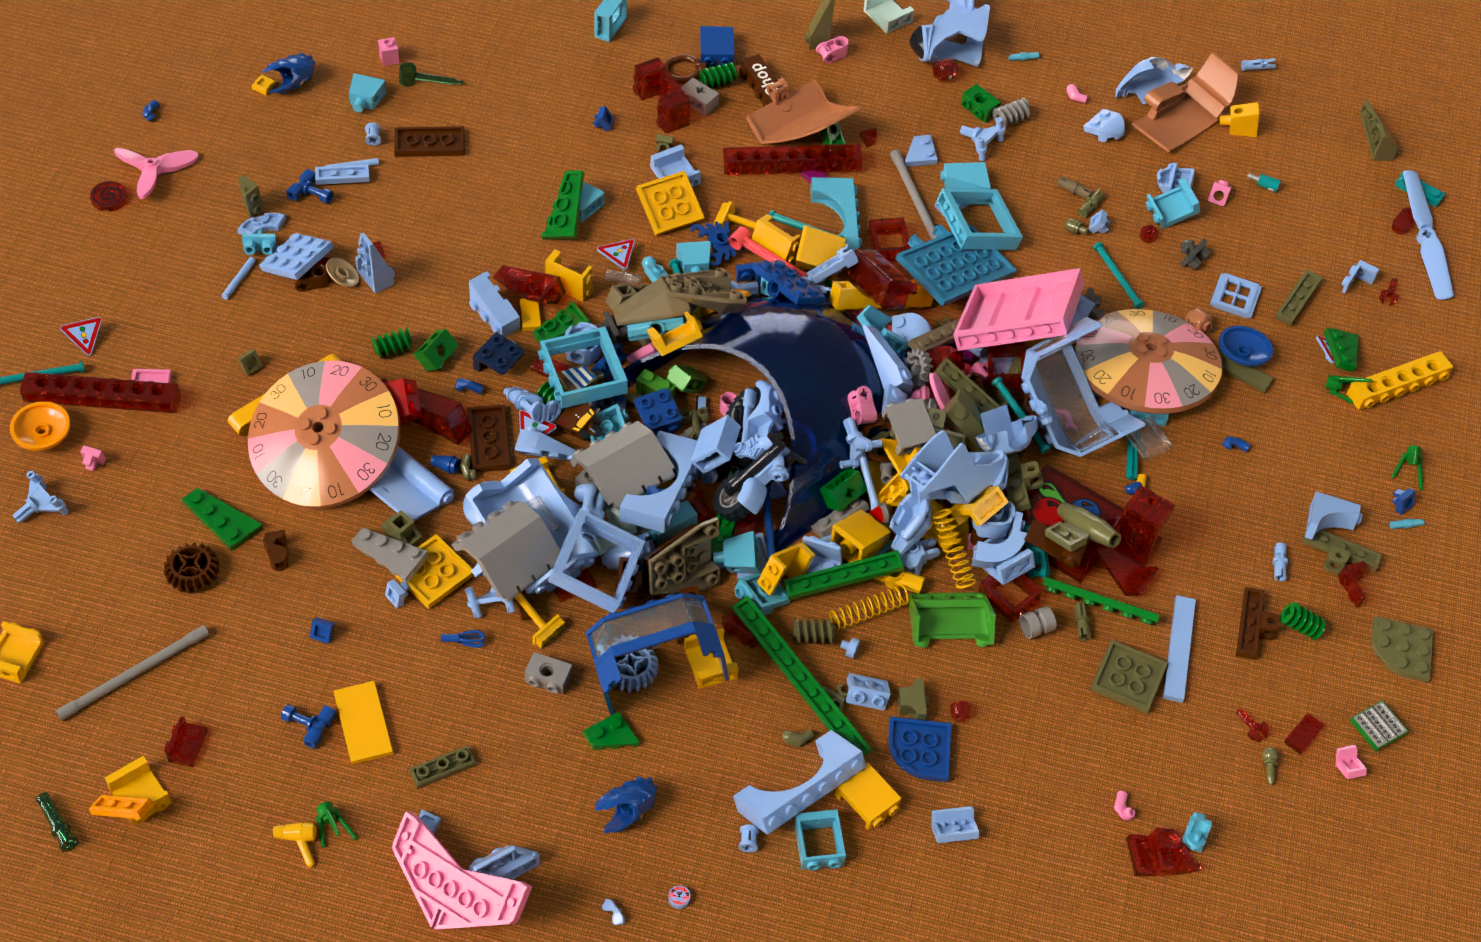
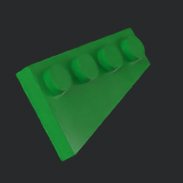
(566, 209)
(223, 520)

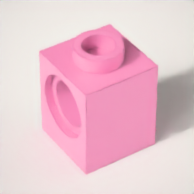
(388, 51)

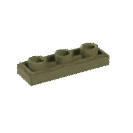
(432, 771)

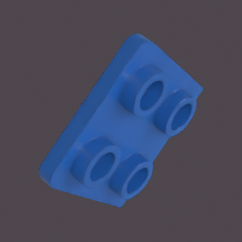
(659, 411)

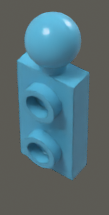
(652, 269)

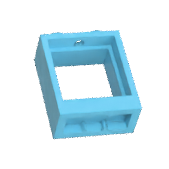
(609, 18)
(817, 820)

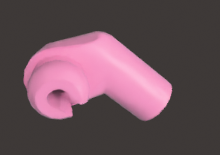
(1074, 94)
(1121, 808)

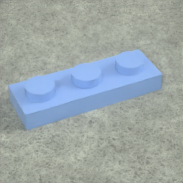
(342, 174)

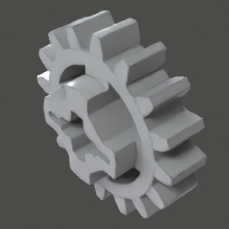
(919, 367)

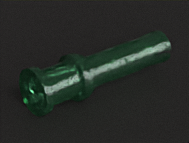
(60, 829)

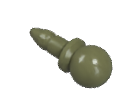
(1270, 757)

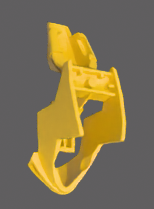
(899, 488)

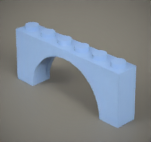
(657, 509)
(772, 809)

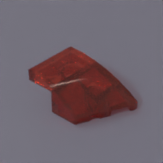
(1160, 854)

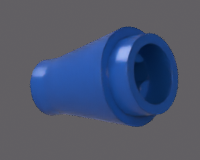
(449, 464)

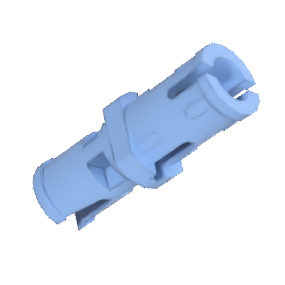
(1258, 64)
(1280, 562)

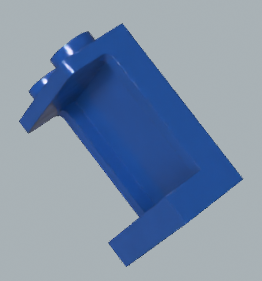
(716, 45)

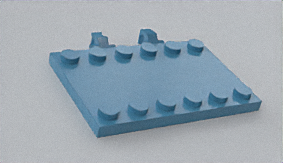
(950, 271)

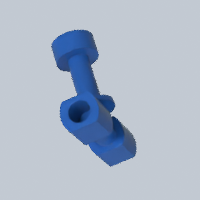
(305, 187)
(314, 724)

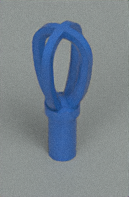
(460, 638)

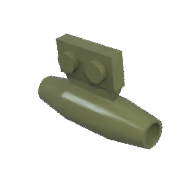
(1080, 527)

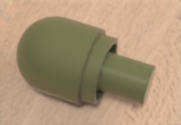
(1075, 226)

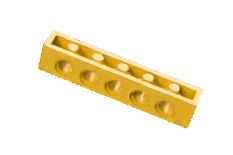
(1400, 380)

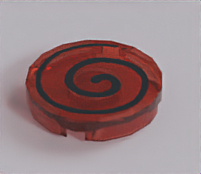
(108, 196)

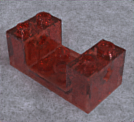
(673, 106)
(1145, 517)

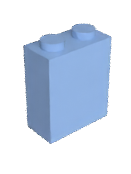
(715, 444)

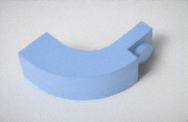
(992, 555)

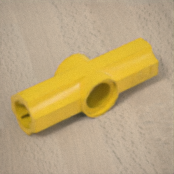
(909, 580)

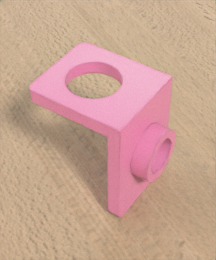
(1221, 186)

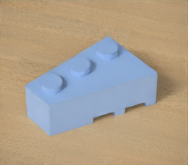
(491, 306)

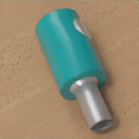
(1265, 181)

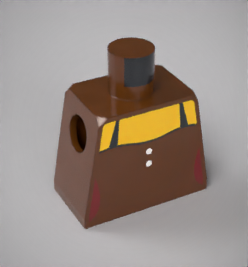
(580, 422)

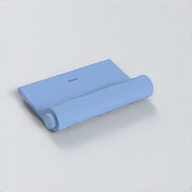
(411, 487)

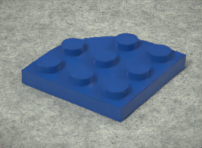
(920, 747)

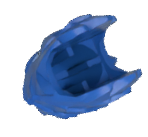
(293, 70)
(630, 801)

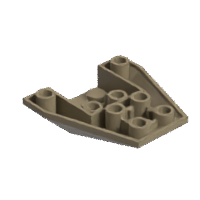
(705, 289)
(650, 305)
(686, 562)

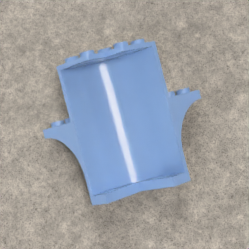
(522, 485)

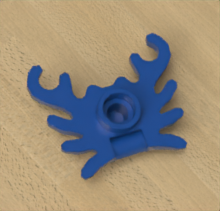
(719, 241)

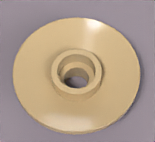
(342, 272)

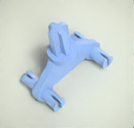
(982, 137)
(858, 444)
(39, 500)
(474, 601)

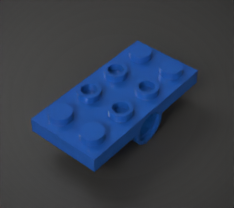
(787, 283)

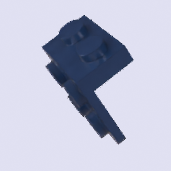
(497, 354)

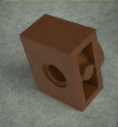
(635, 588)

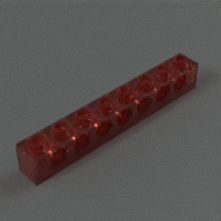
(792, 159)
(100, 392)

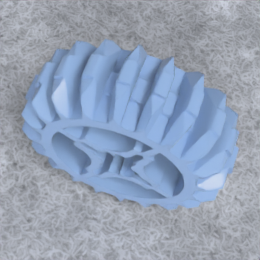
(639, 660)

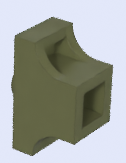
(402, 528)
(913, 700)

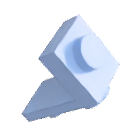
(1362, 271)

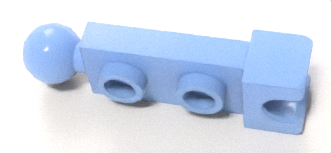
(832, 266)

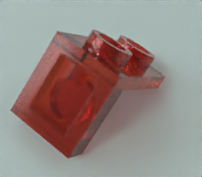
(1348, 578)

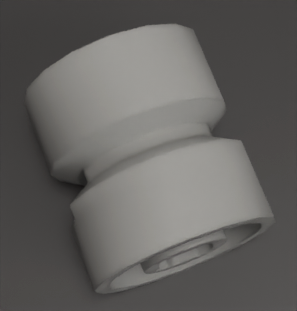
(1036, 622)

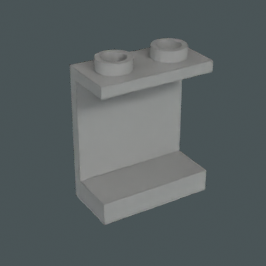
(910, 424)

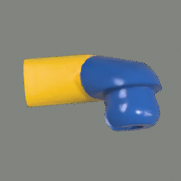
(1132, 488)

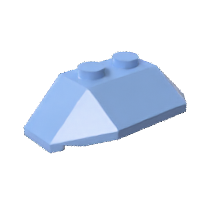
(507, 862)

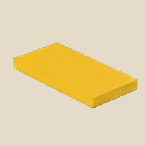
(363, 722)

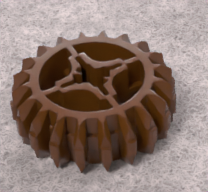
(191, 573)

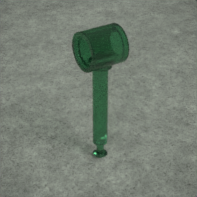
(408, 76)

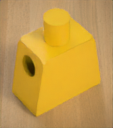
(1242, 119)

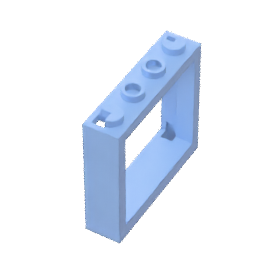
(611, 533)

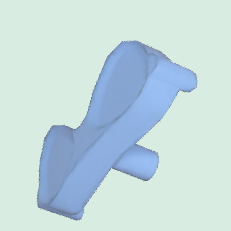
(617, 918)

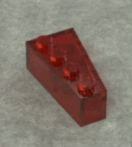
(443, 416)

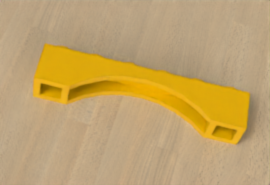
(846, 296)

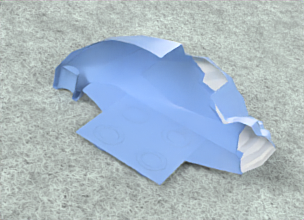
(1150, 75)
(1004, 434)

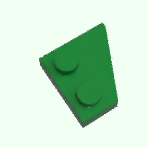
(610, 733)

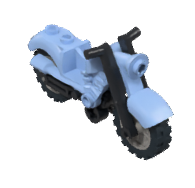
(756, 452)

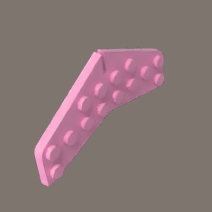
(449, 893)

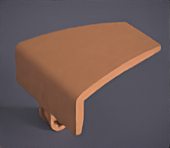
(795, 113)

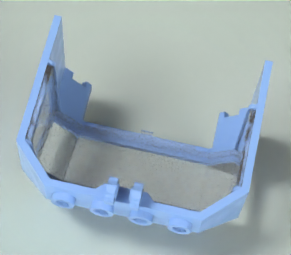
(1065, 399)

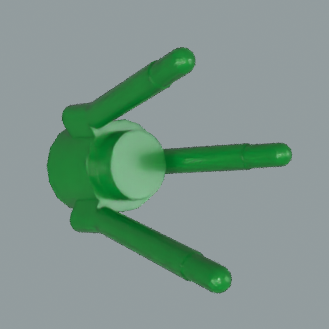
(1335, 383)
(1413, 457)
(327, 814)

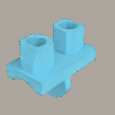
(259, 242)
(1197, 832)

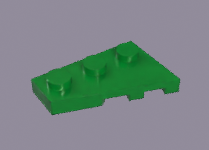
(560, 323)
(1343, 348)

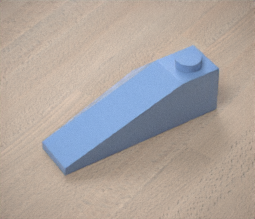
(372, 266)
(887, 362)
(538, 444)

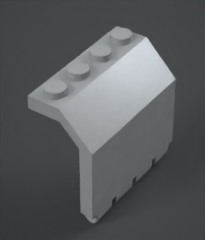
(625, 462)
(511, 548)

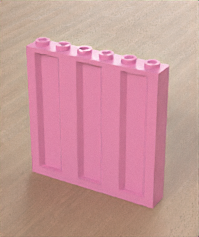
(1019, 309)

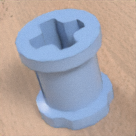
(373, 137)
(748, 838)

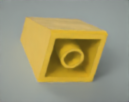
(817, 248)
(860, 536)

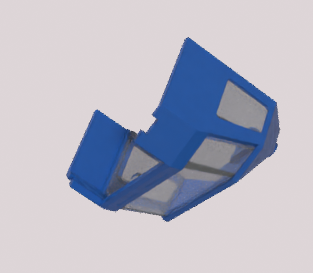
(648, 627)

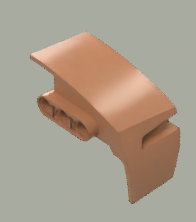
(1189, 109)

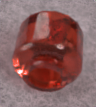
(945, 69)

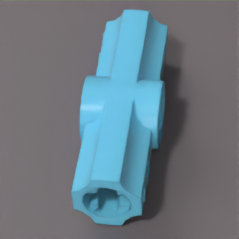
(639, 330)

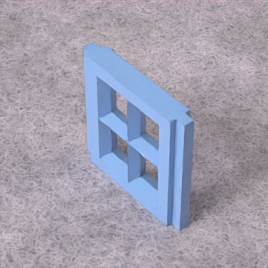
(1251, 300)

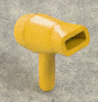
(300, 833)

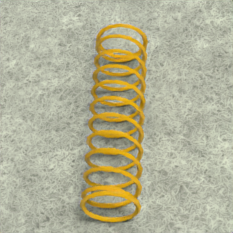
(949, 511)
(872, 610)

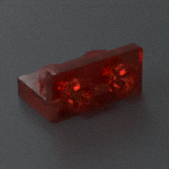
(734, 625)
(185, 743)

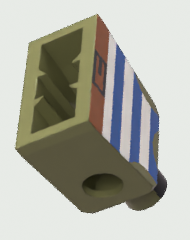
(579, 378)

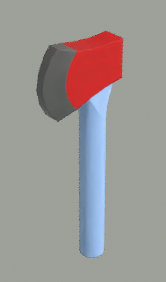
(879, 511)

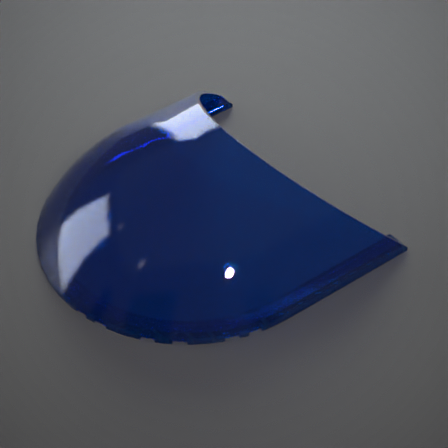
(813, 364)

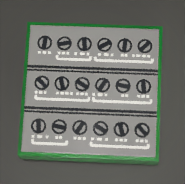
(1379, 726)

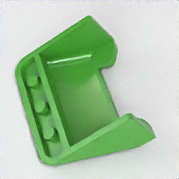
(951, 617)

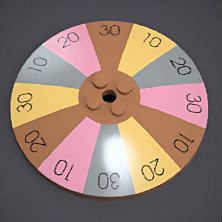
(1169, 379)
(343, 458)

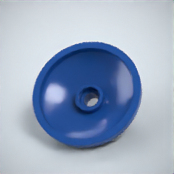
(1245, 346)

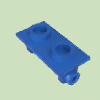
(603, 365)

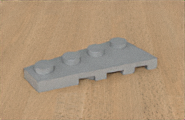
(395, 555)

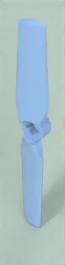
(1431, 248)

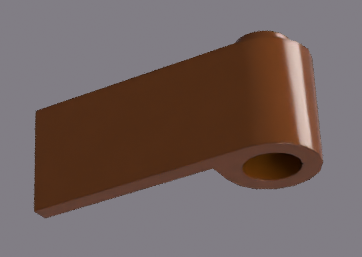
(1037, 537)

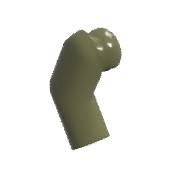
(465, 467)
(796, 739)

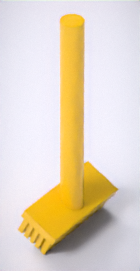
(727, 212)
(547, 631)

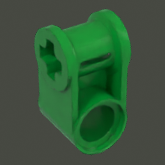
(833, 137)

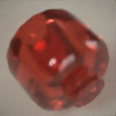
(960, 710)

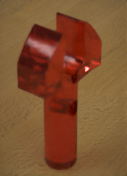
(1390, 292)
(1254, 727)

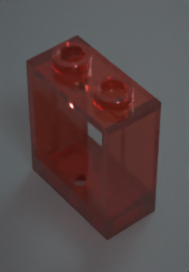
(886, 227)
(1006, 350)
(1011, 612)

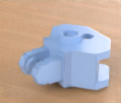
(916, 556)

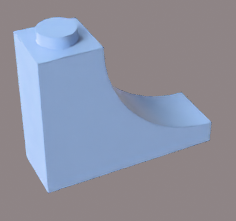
(1331, 512)

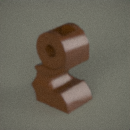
(274, 546)

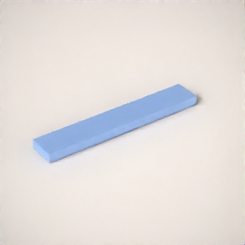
(1179, 649)

